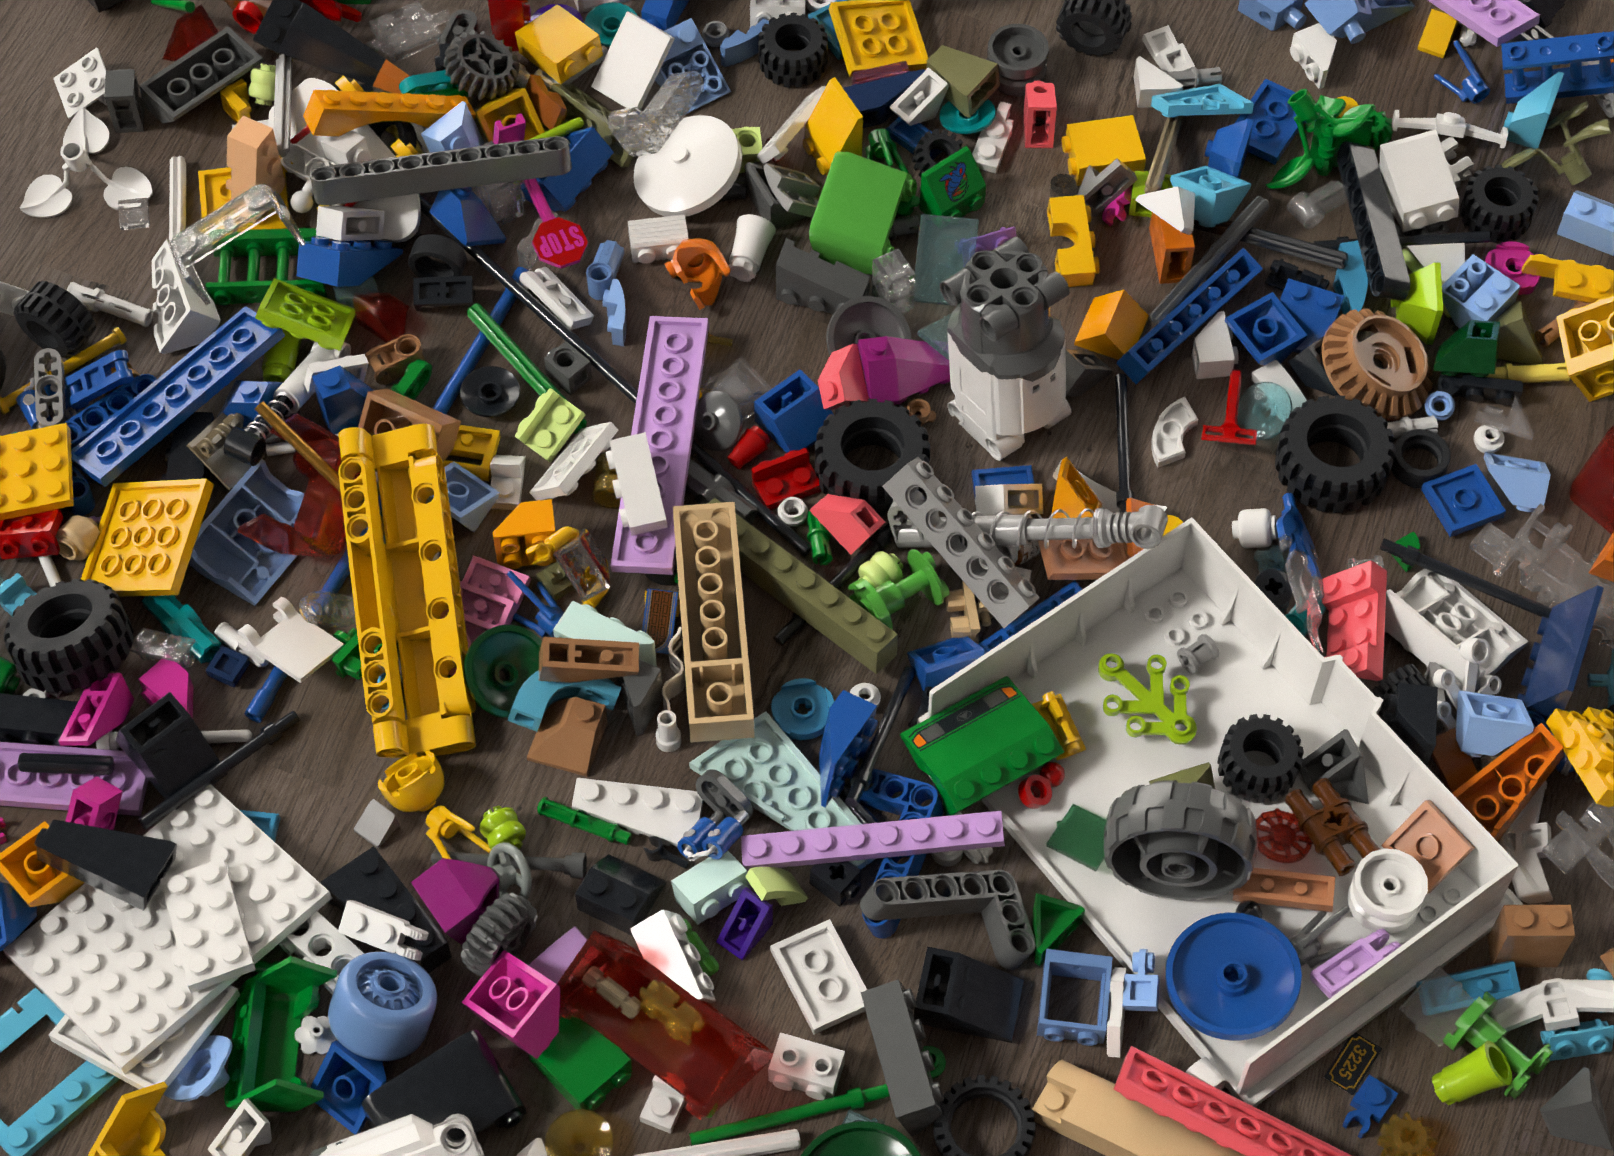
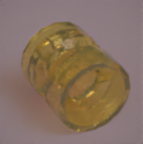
(603, 489)

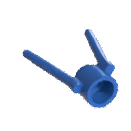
(1473, 86)
(547, 616)

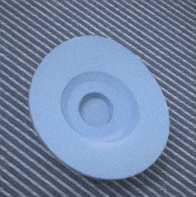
(203, 1071)

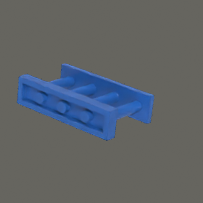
(1545, 53)

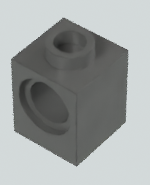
(569, 377)

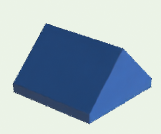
(1267, 329)
(943, 660)

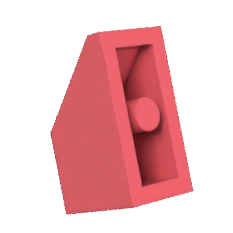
(842, 379)

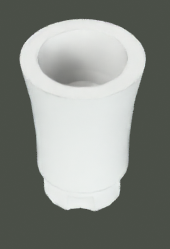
(749, 246)

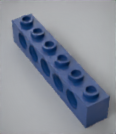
(1189, 316)

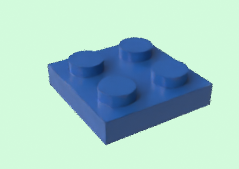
(1463, 500)

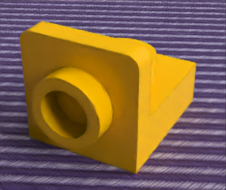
(235, 100)

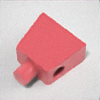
(1039, 102)

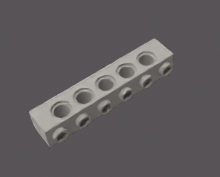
(945, 539)

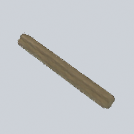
(1163, 154)

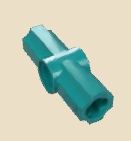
(184, 622)

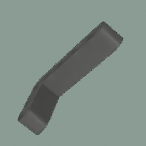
(987, 892)

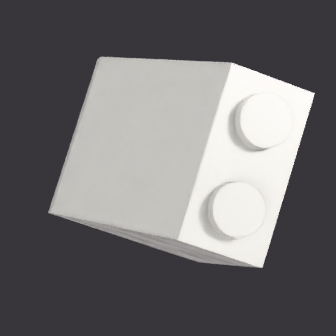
(1418, 181)

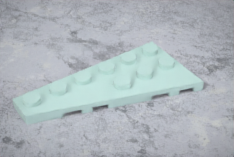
(776, 779)

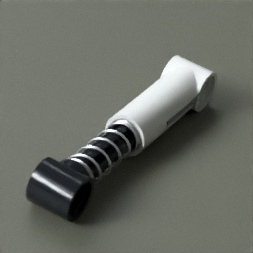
(250, 442)

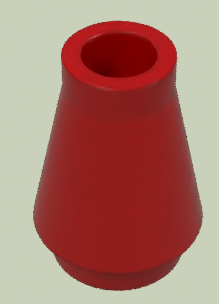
(750, 445)

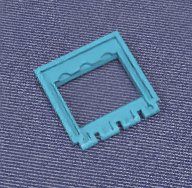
(63, 1101)

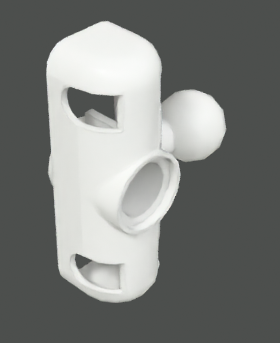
(302, 200)

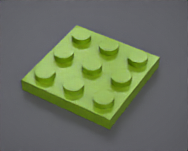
(306, 315)

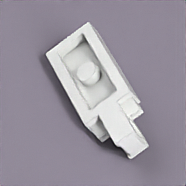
(994, 140)

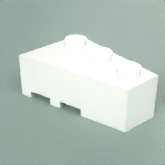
(636, 484)

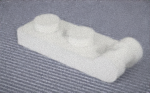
(556, 297)

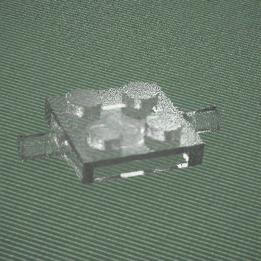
(406, 31)

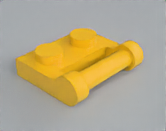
(476, 444)

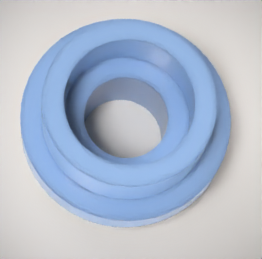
(1446, 399)

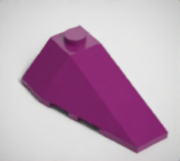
(900, 367)

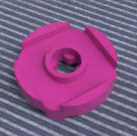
(1513, 254)

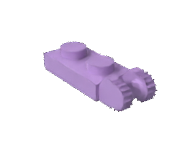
(1352, 962)

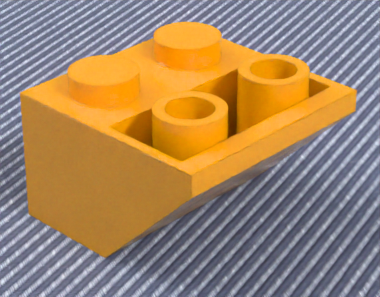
(524, 527)

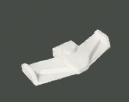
(1450, 125)
(1525, 844)
(1555, 1002)

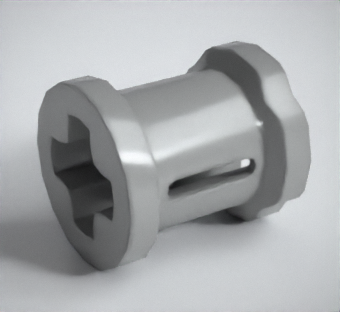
(1198, 653)

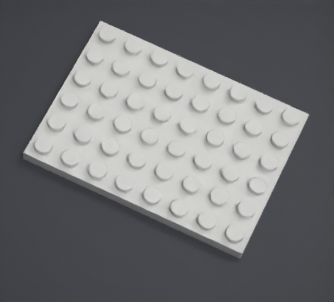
(121, 966)

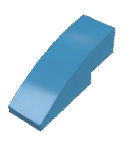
(1353, 279)

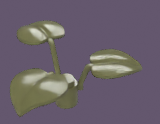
(1572, 163)

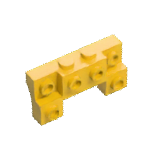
(1589, 747)

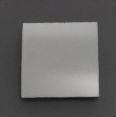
(793, 189)

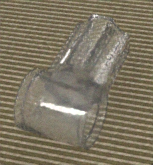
(1312, 207)

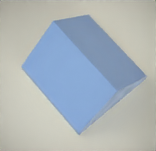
(468, 496)

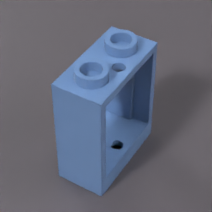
(1075, 966)

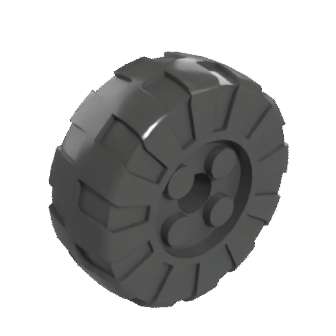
(1180, 840)

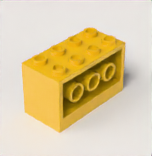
(1589, 347)

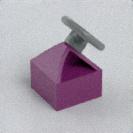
(463, 890)

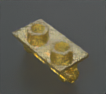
(659, 1004)

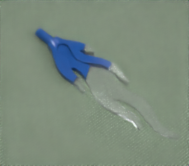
(1301, 566)

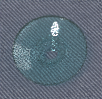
(1256, 402)

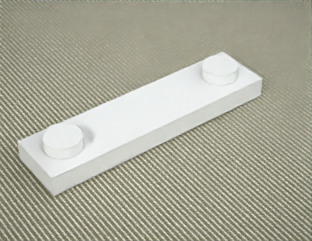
(777, 144)

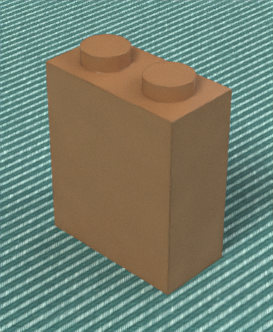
(1531, 935)

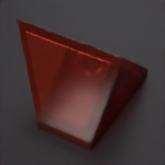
(189, 32)
(381, 315)

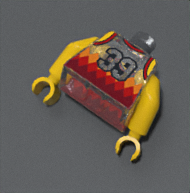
(580, 561)

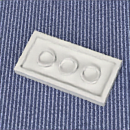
(207, 925)

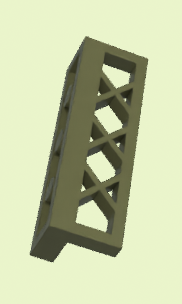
(593, 115)

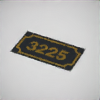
(1352, 1063)

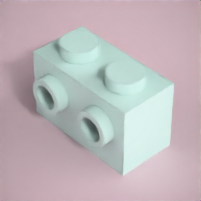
(710, 886)

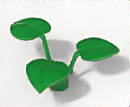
(1308, 111)

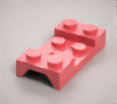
(1357, 618)

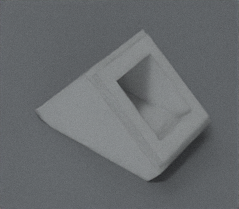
(376, 824)

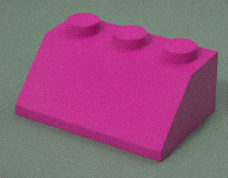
(517, 1003)

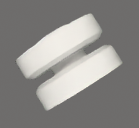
(1387, 890)

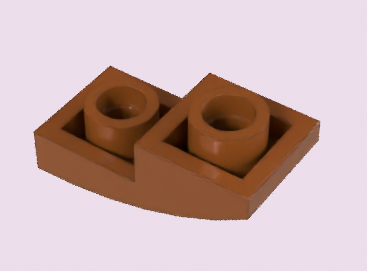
(547, 104)
(1453, 764)

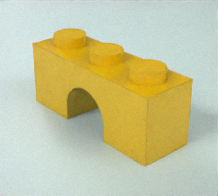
(1070, 219)

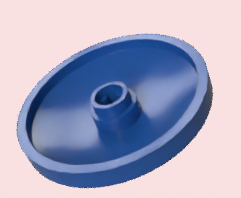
(1233, 976)

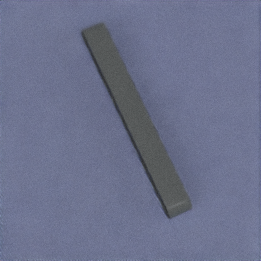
(441, 170)

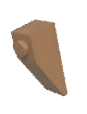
(586, 659)

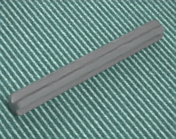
(282, 104)

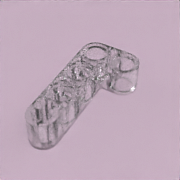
(649, 129)

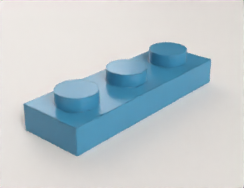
(1496, 979)

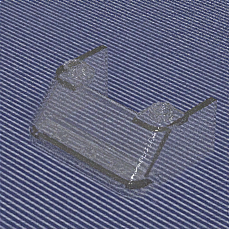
(224, 226)

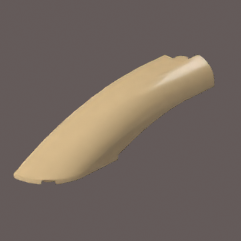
(1105, 1121)

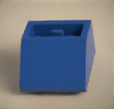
(792, 412)

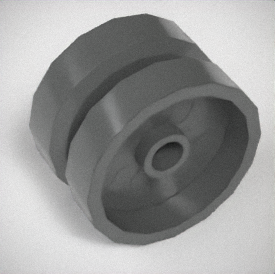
(1020, 57)

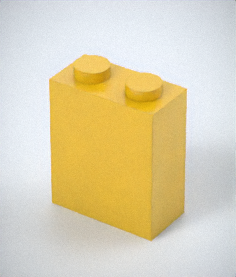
(559, 44)
(1101, 143)

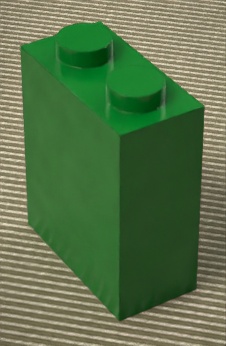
(583, 1064)

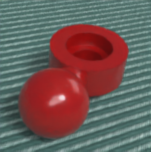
(1051, 775)

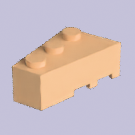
(253, 157)

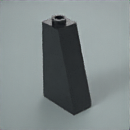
(107, 859)

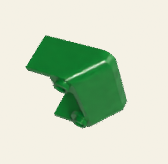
(264, 1039)

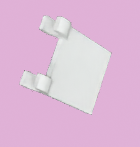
(292, 644)

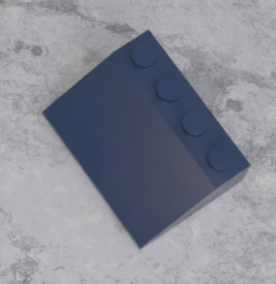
(1559, 653)

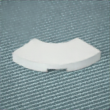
(1170, 430)
(1116, 1013)

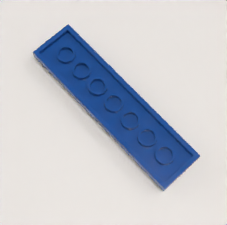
(174, 396)

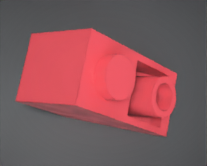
(848, 520)

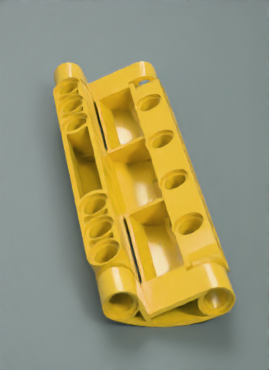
(404, 591)

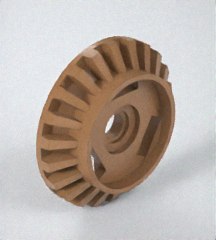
(1352, 371)

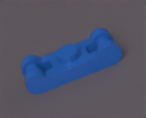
(98, 378)

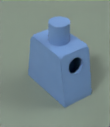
(1274, 13)
(1341, 17)

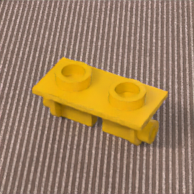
(1056, 714)

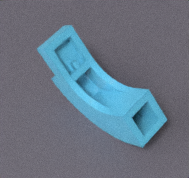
(538, 695)

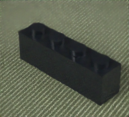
(179, 458)
(34, 719)

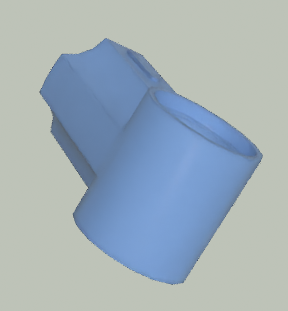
(604, 268)

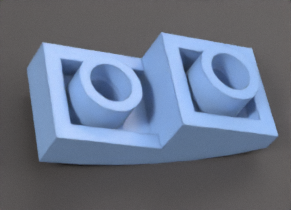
(616, 312)

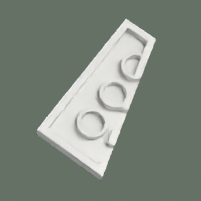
(640, 807)

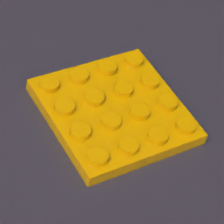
(148, 536)

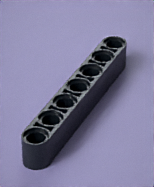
(1373, 221)

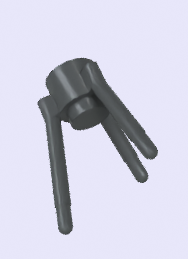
(1307, 944)

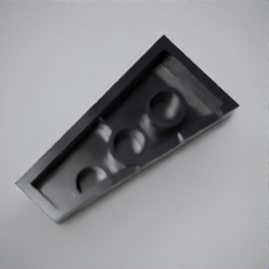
(375, 884)

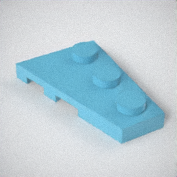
(1202, 101)

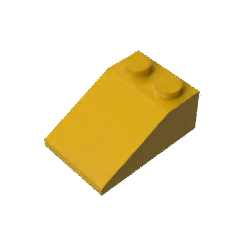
(833, 127)

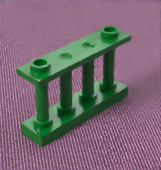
(257, 244)

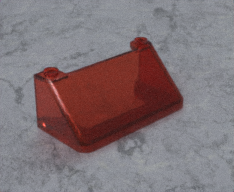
(706, 1071)

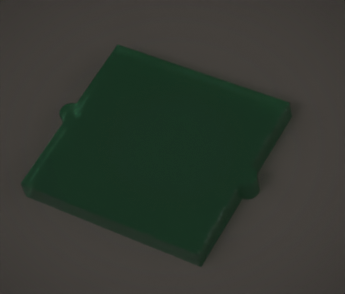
(1080, 837)

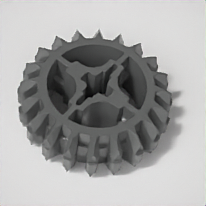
(484, 60)
(501, 927)

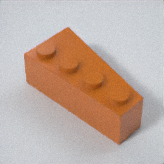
(1510, 781)

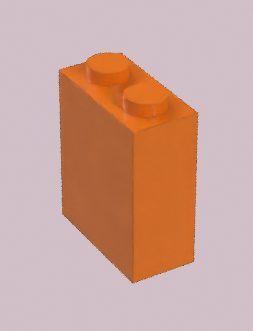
(1171, 250)

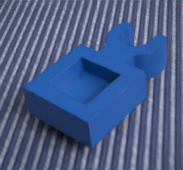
(1371, 1103)

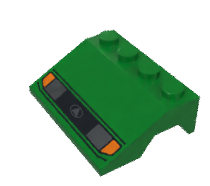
(981, 744)

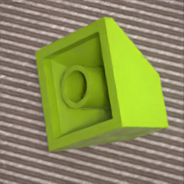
(1424, 303)

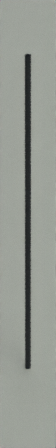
(617, 380)

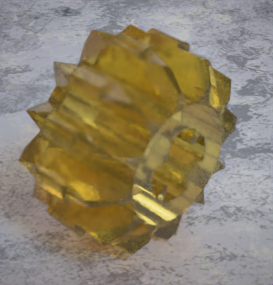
(1408, 1131)

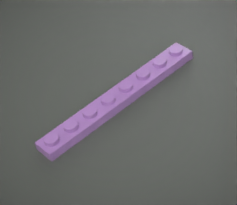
(873, 840)

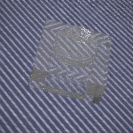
(133, 213)

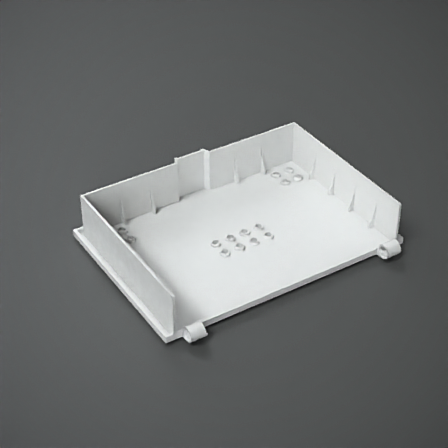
(1264, 667)

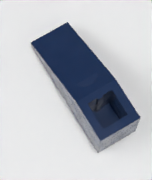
(876, 97)

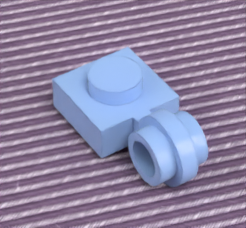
(1141, 989)

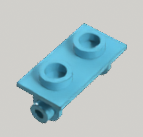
(1588, 1039)

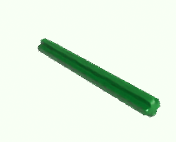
(513, 353)

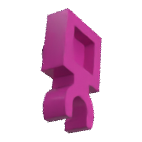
(1116, 207)

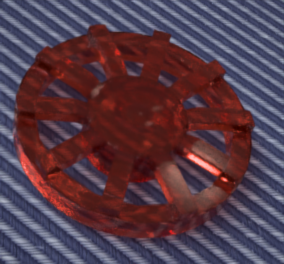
(1281, 837)

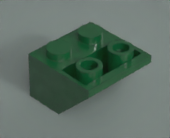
(1470, 350)

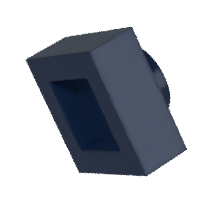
(227, 666)

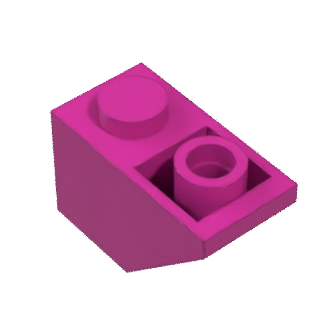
(168, 677)

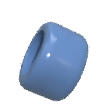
(382, 1006)

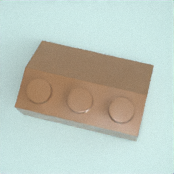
(390, 411)

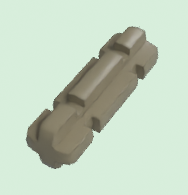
(612, 992)

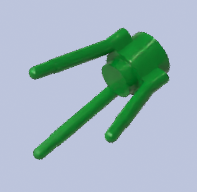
(882, 147)

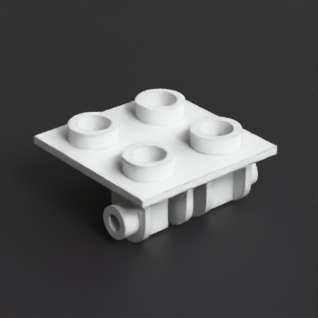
(82, 83)

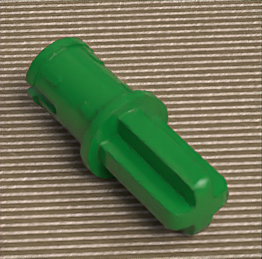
(819, 540)

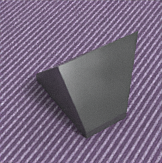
(1341, 764)
(1578, 1112)

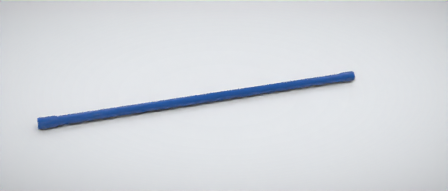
(265, 696)

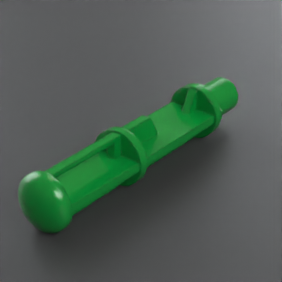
(583, 821)

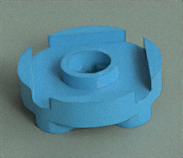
(787, 701)

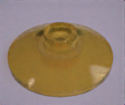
(578, 1127)

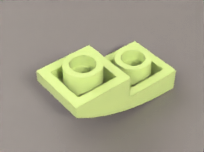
(775, 884)

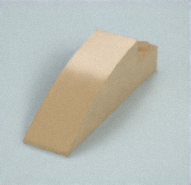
(713, 622)

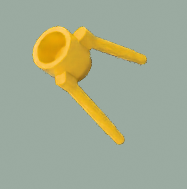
(447, 824)

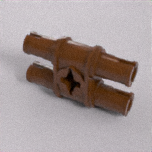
(1331, 825)

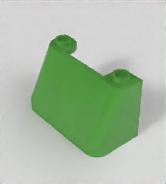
(858, 210)

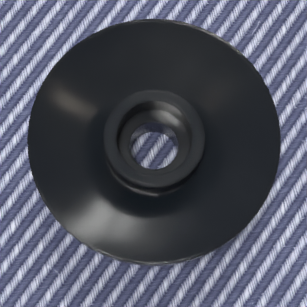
(490, 382)

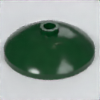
(495, 650)

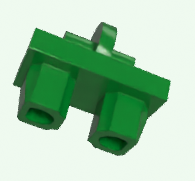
(348, 658)

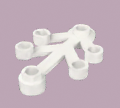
(1475, 652)

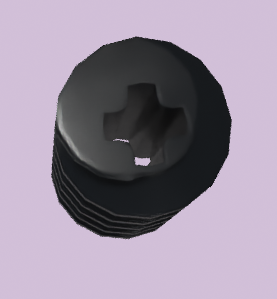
(1276, 587)

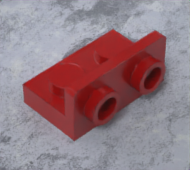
(785, 478)
(30, 535)

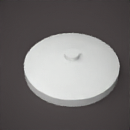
(690, 169)

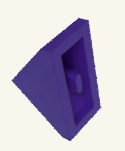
(746, 924)

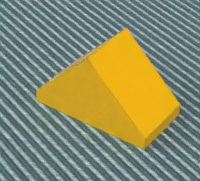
(1437, 33)

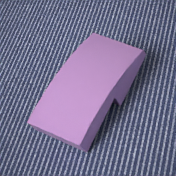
(558, 956)

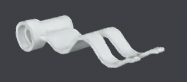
(668, 734)

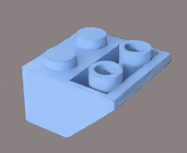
(1478, 292)

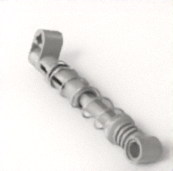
(1105, 527)

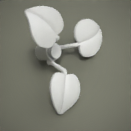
(84, 136)

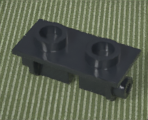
(1282, 271)

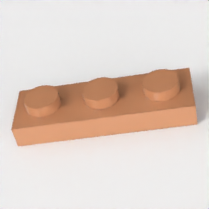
(1288, 889)

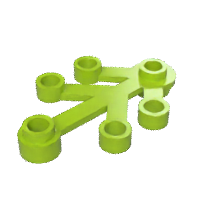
(1149, 701)

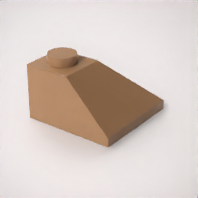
(569, 735)

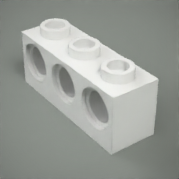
(320, 936)

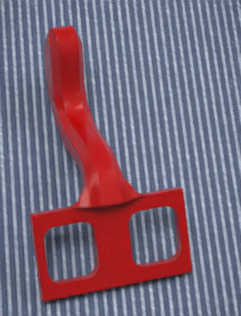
(1230, 427)

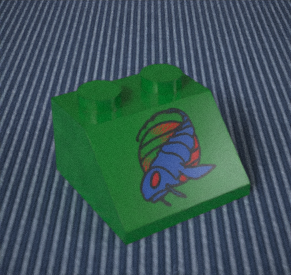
(953, 186)

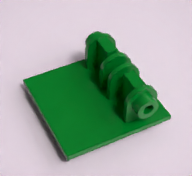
(1326, 144)

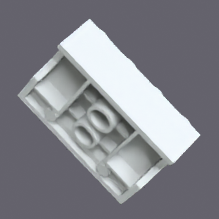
(1438, 615)

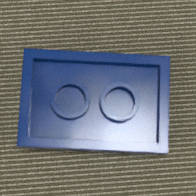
(1273, 121)

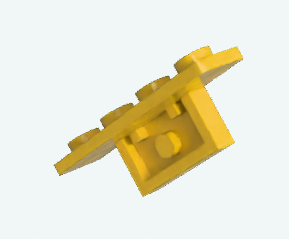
(1573, 279)

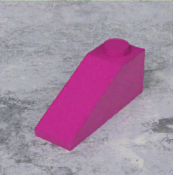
(98, 711)

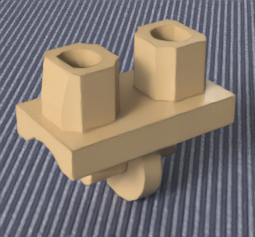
(966, 625)

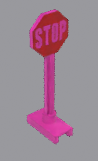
(557, 239)

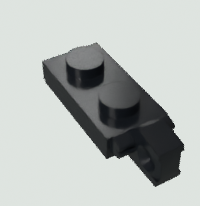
(1481, 388)

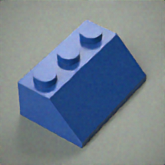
(588, 157)

